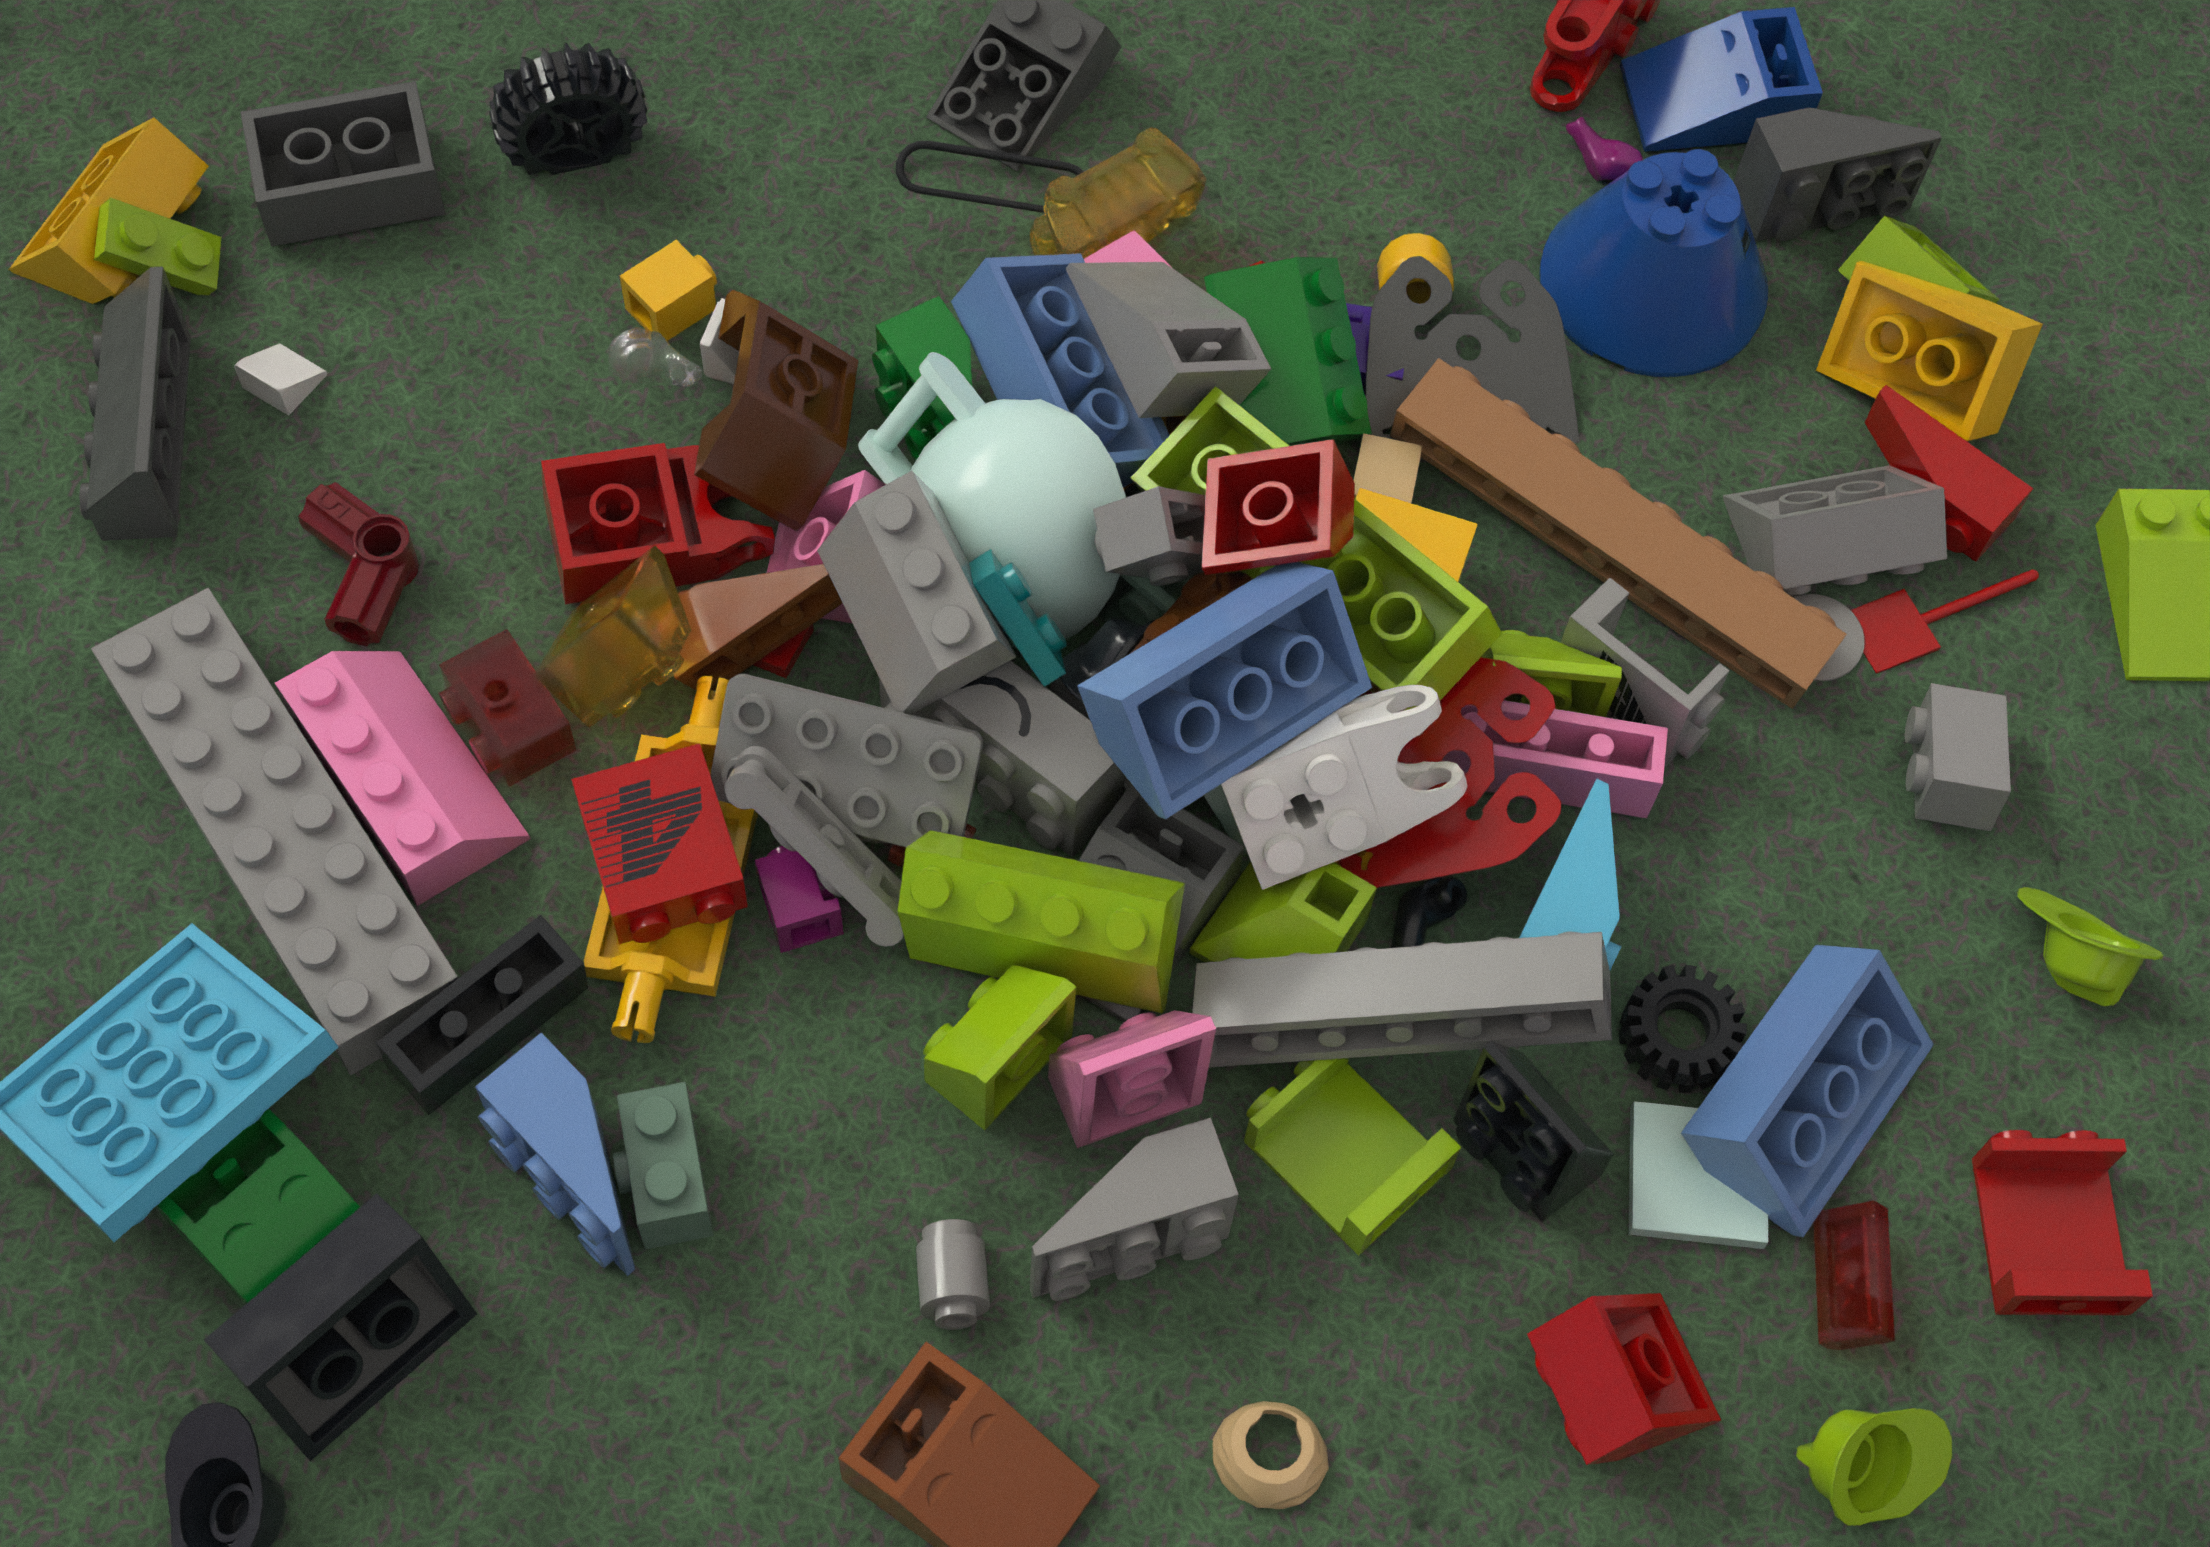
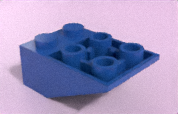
(1721, 79)

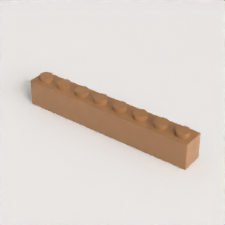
(1617, 533)

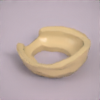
(1262, 1486)

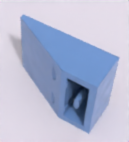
(549, 1125)

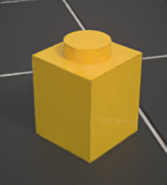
(669, 290)

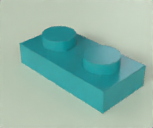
(1006, 595)

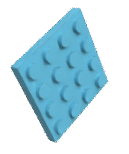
(157, 1079)

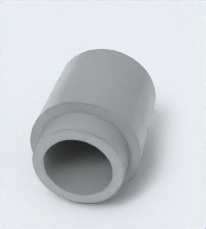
(952, 1274)

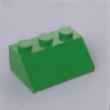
(1308, 341)

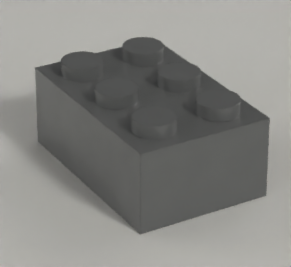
(342, 163)

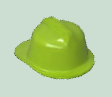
(2084, 951)
(1878, 1462)

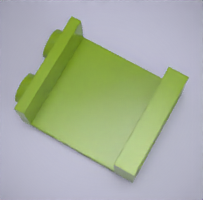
(1346, 1149)

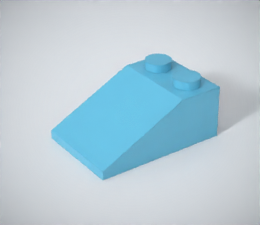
(1583, 882)

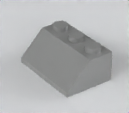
(1841, 527)
(912, 595)

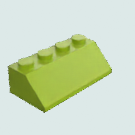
(1005, 905)

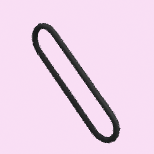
(976, 152)

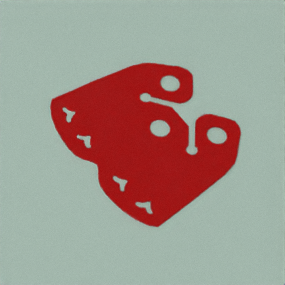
(1449, 840)

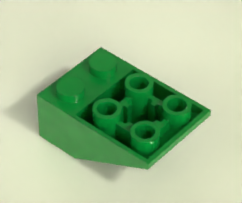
(902, 347)
(257, 1206)

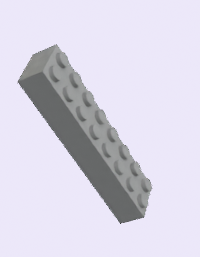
(276, 824)

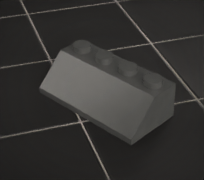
(138, 413)

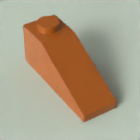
(748, 618)

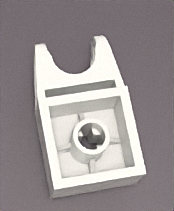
(1341, 786)

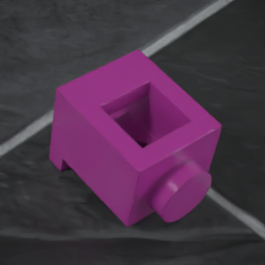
(796, 900)

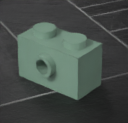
(662, 1166)

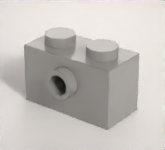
(1152, 535)
(1959, 757)

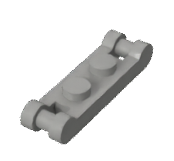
(811, 829)

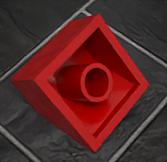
(1276, 507)
(1621, 1376)

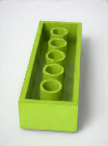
(1403, 608)

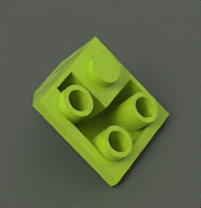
(1301, 915)

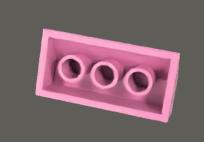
(401, 768)

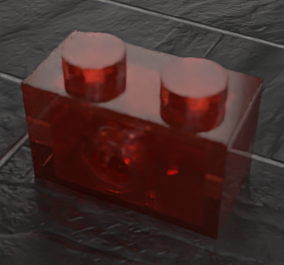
(506, 707)

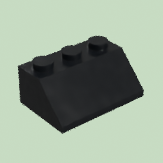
(342, 1326)

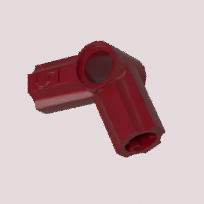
(371, 581)

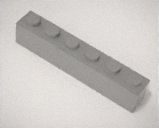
(1407, 999)

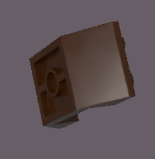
(784, 413)

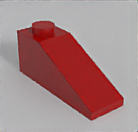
(1977, 490)

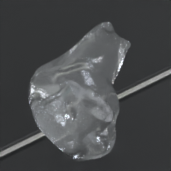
(648, 357)

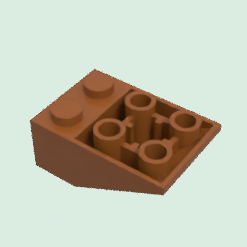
(963, 1463)

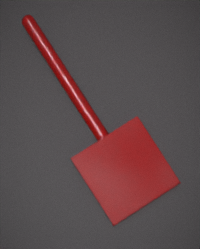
(1900, 634)

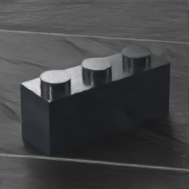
(483, 1014)

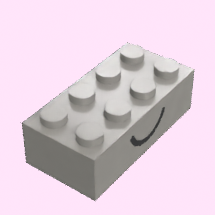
(1034, 755)

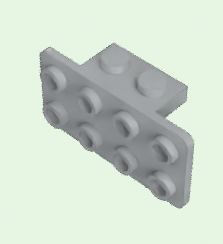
(868, 764)

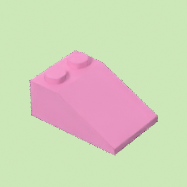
(1132, 1074)

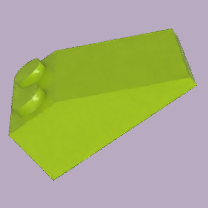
(2159, 581)

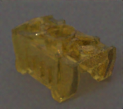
(1127, 192)

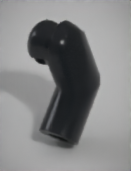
(1426, 907)

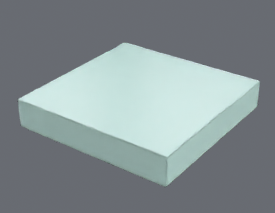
(1674, 1193)

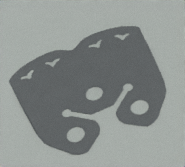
(1526, 372)

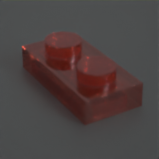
(1853, 1276)

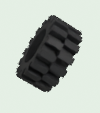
(1697, 997)

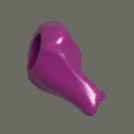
(1603, 157)

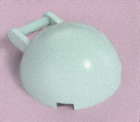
(1012, 483)

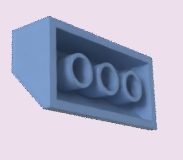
(1043, 346)
(1227, 685)
(1810, 1085)

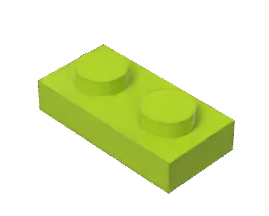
(141, 240)

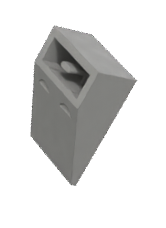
(1167, 336)
(1154, 1203)

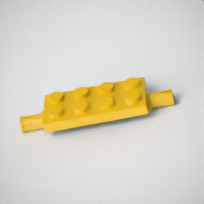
(689, 955)

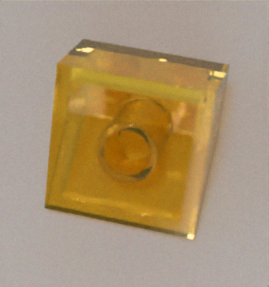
(618, 642)

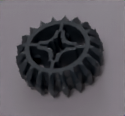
(568, 110)

